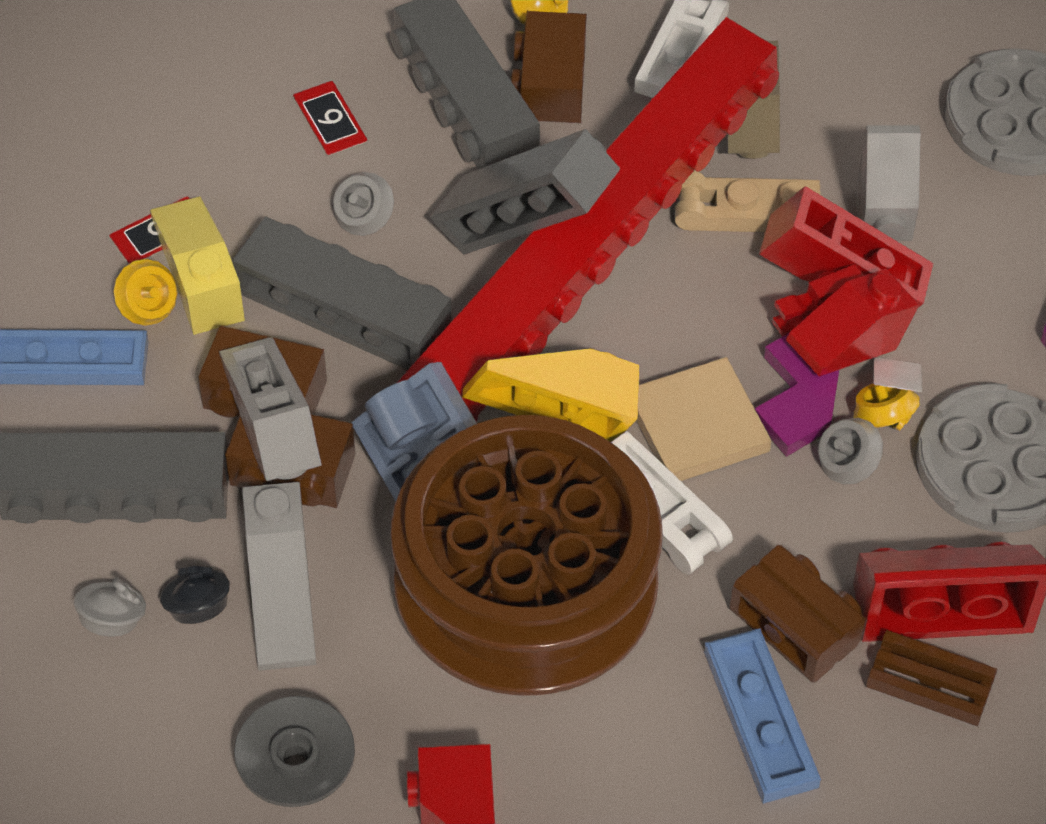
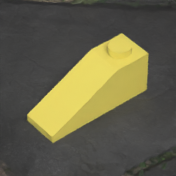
(199, 265)

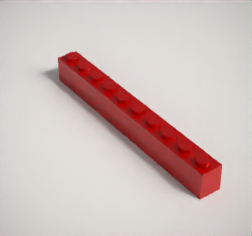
(655, 156)

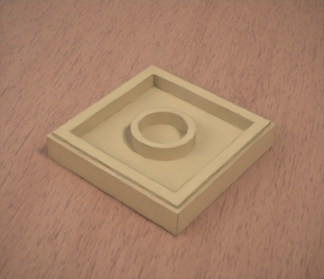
(700, 420)

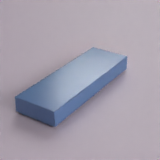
(73, 357)
(762, 716)

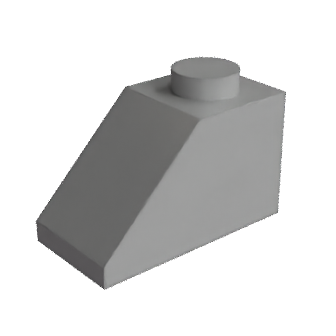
(890, 179)

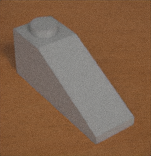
(271, 409)
(279, 576)

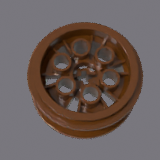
(581, 500)

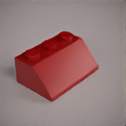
(950, 591)

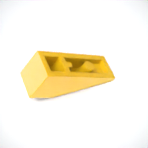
(568, 385)

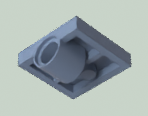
(411, 421)

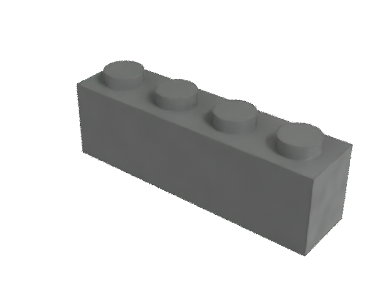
(464, 81)
(526, 192)
(341, 293)
(113, 476)

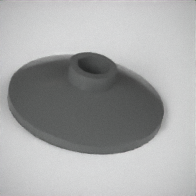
(288, 729)

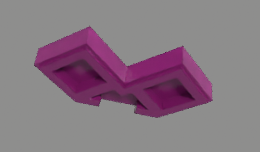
(805, 408)

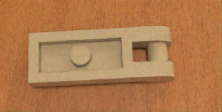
(739, 202)

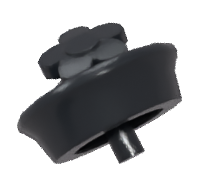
(196, 594)

